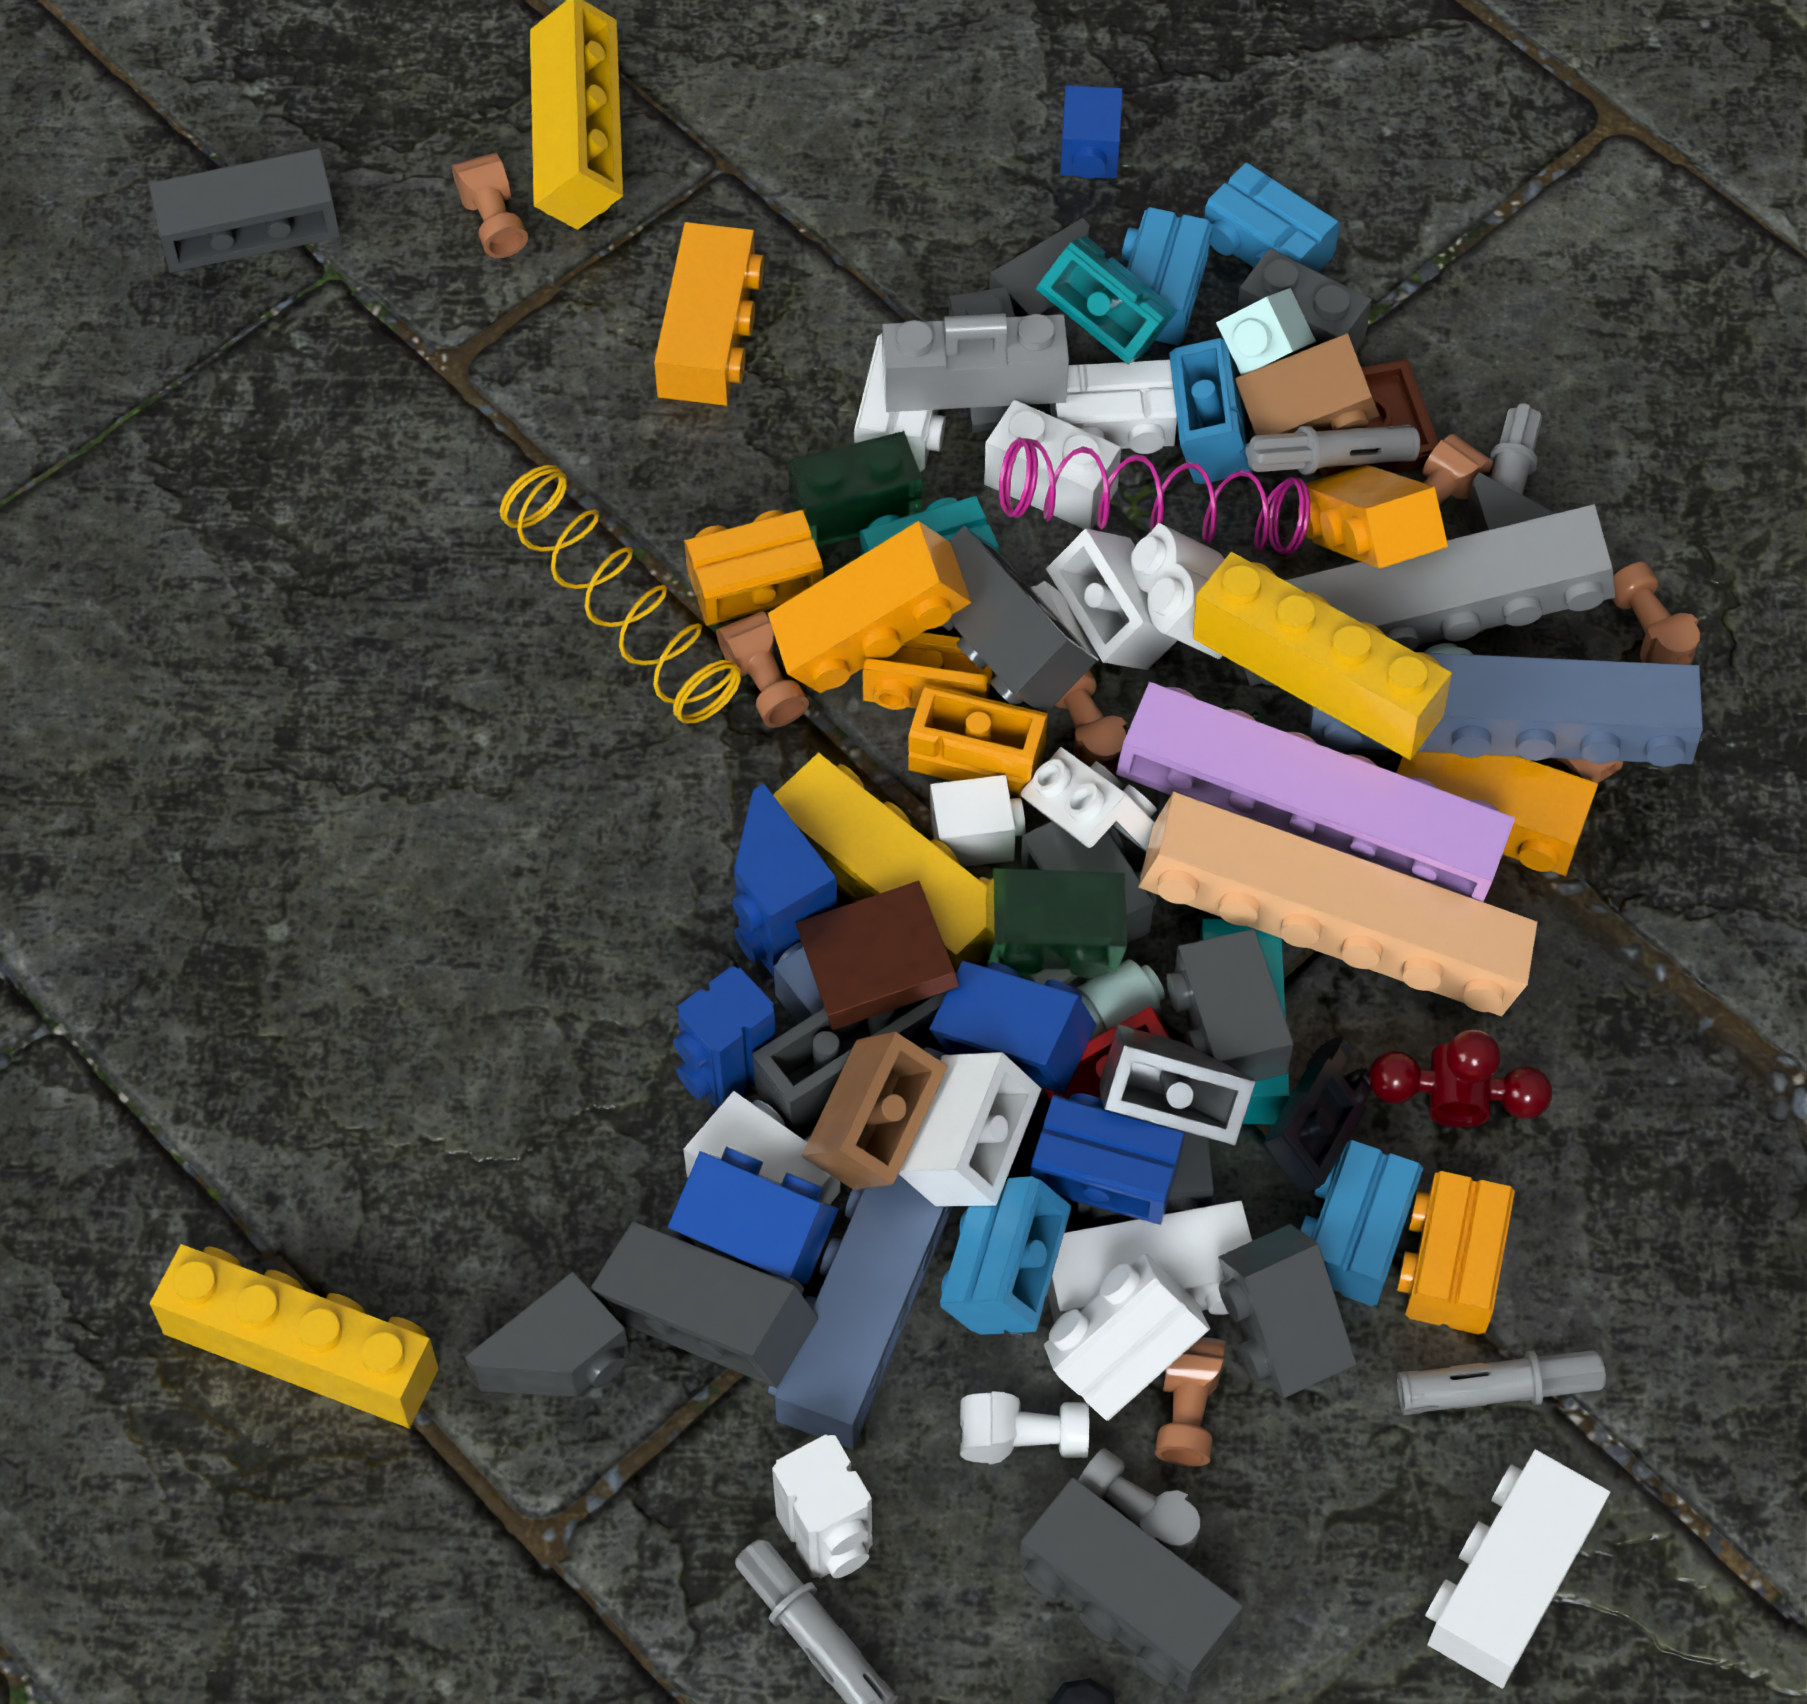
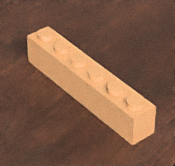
(1338, 905)

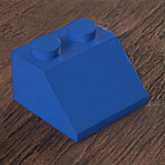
(776, 881)

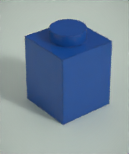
(1091, 132)

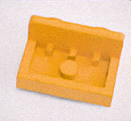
(928, 660)

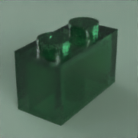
(854, 486)
(1056, 921)

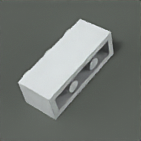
(1182, 1245)
(1514, 1566)

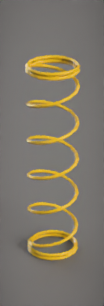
(681, 697)

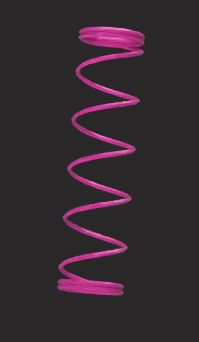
(1270, 517)

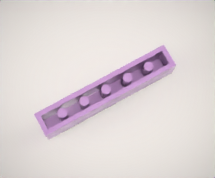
(1313, 791)

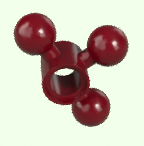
(1462, 1082)

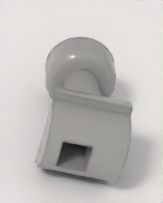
(1165, 1517)

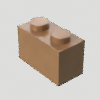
(1310, 388)
(875, 1111)

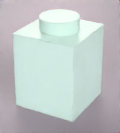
(1266, 331)

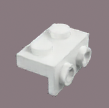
(1089, 801)

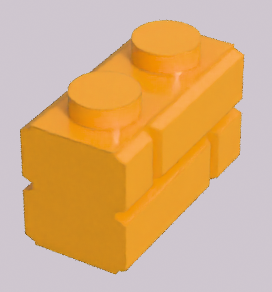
(752, 565)
(975, 738)
(1458, 1252)

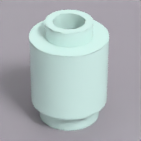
(1121, 995)

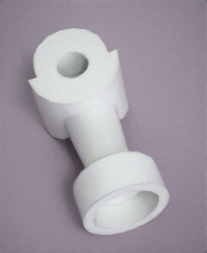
(995, 1425)

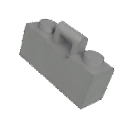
(974, 362)

